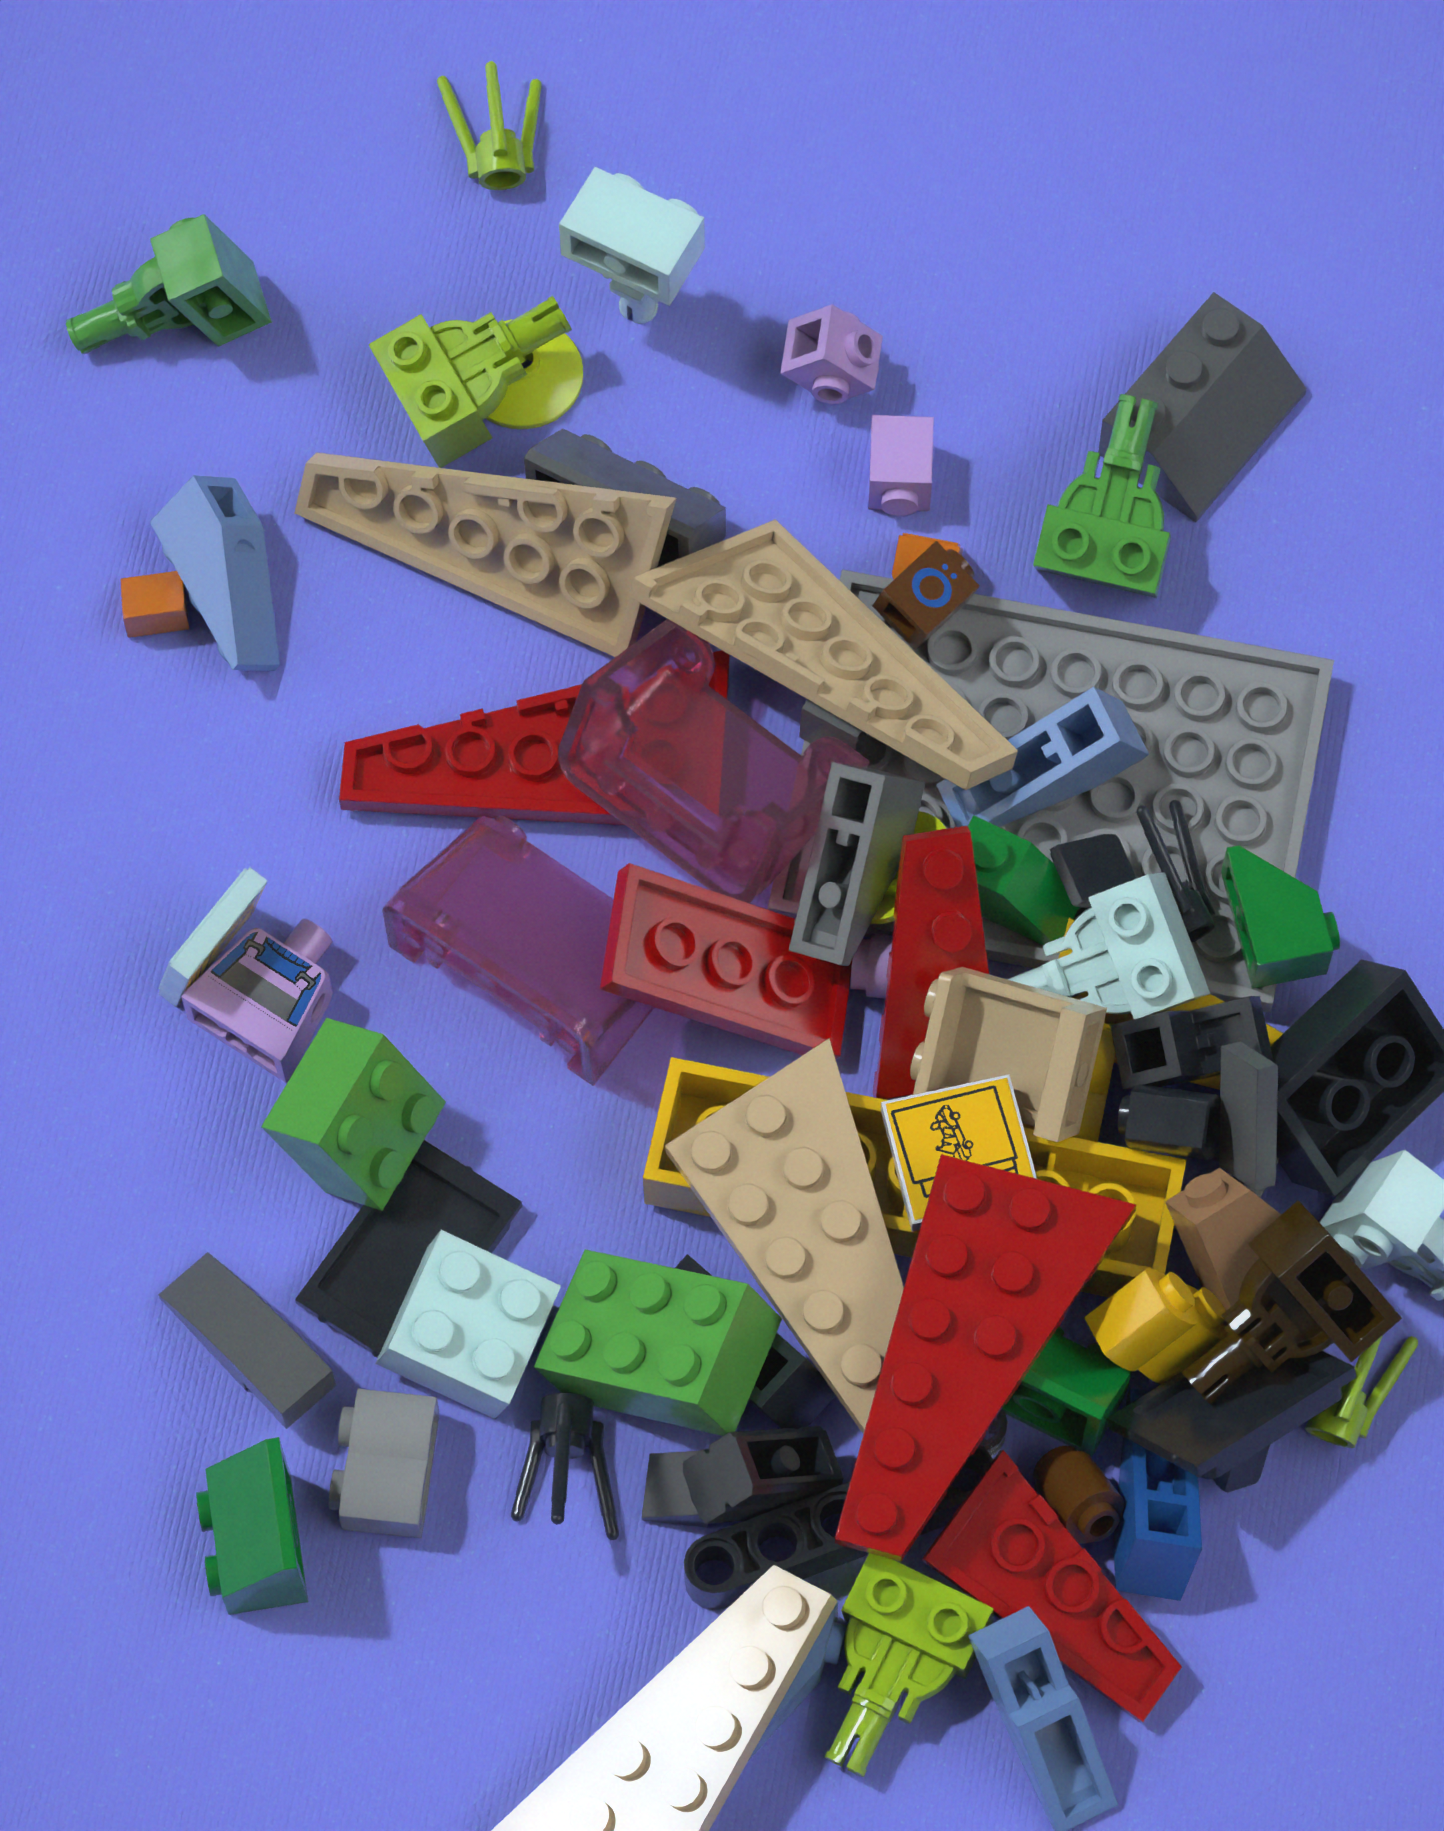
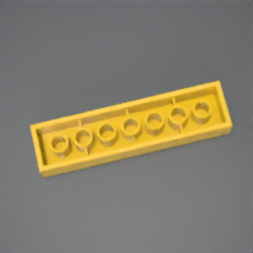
(1117, 1172)

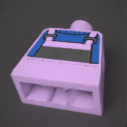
(265, 996)

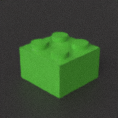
(354, 1113)

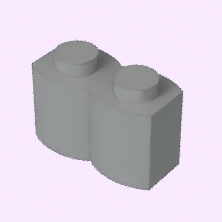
(386, 1463)

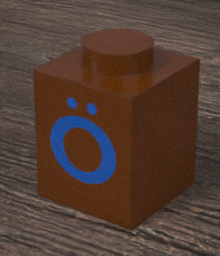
(927, 594)

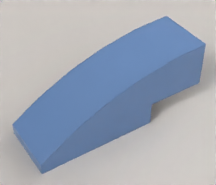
(1043, 1719)

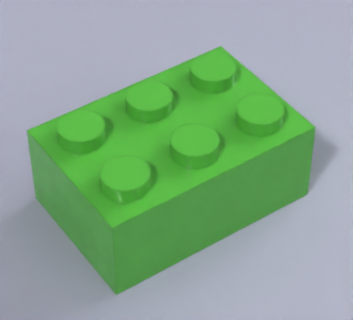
(659, 1342)

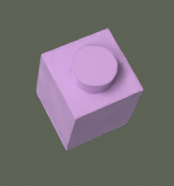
(901, 464)

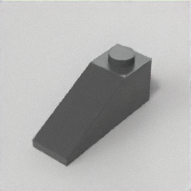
(853, 858)

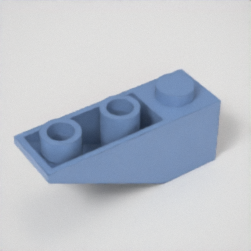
(223, 562)

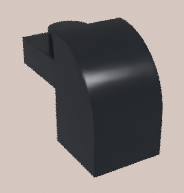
(1186, 1044)

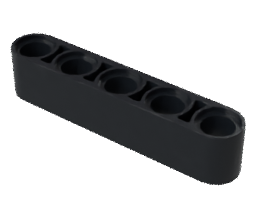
(802, 1526)

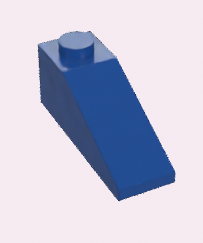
(1160, 1523)

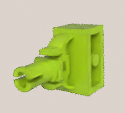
(461, 371)
(906, 1639)

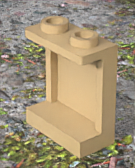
(1003, 1027)

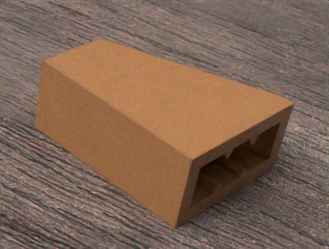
(1216, 1224)

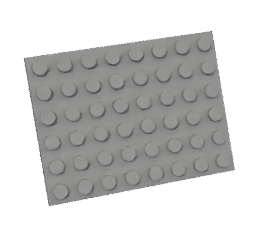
(1223, 729)

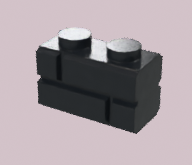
(760, 1472)

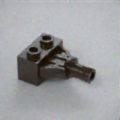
(1294, 1305)

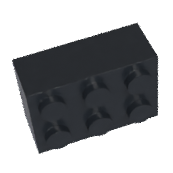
(1354, 1075)

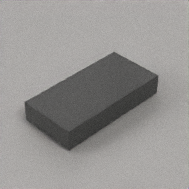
(1248, 1115)

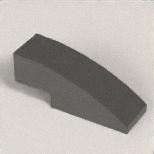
(249, 1339)

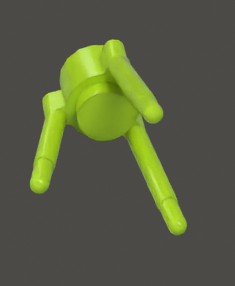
(499, 158)
(1348, 1417)

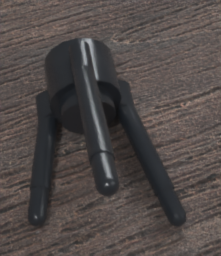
(1193, 901)
(565, 1431)

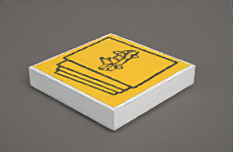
(960, 1121)

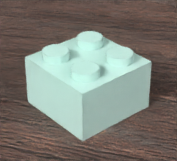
(468, 1324)

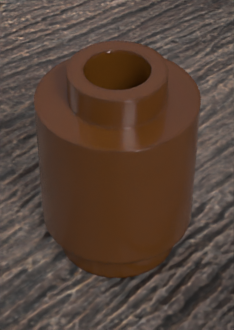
(1078, 1493)

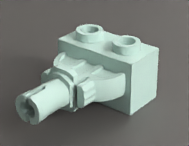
(633, 239)
(1125, 953)
(1393, 1218)

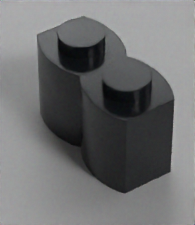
(1171, 1122)

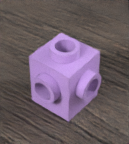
(831, 354)

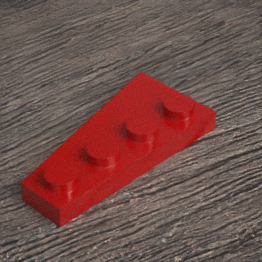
(1017, 1554)

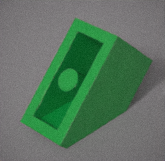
(1018, 884)
(1277, 921)

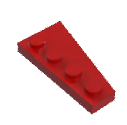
(933, 933)

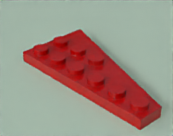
(480, 764)
(976, 1310)

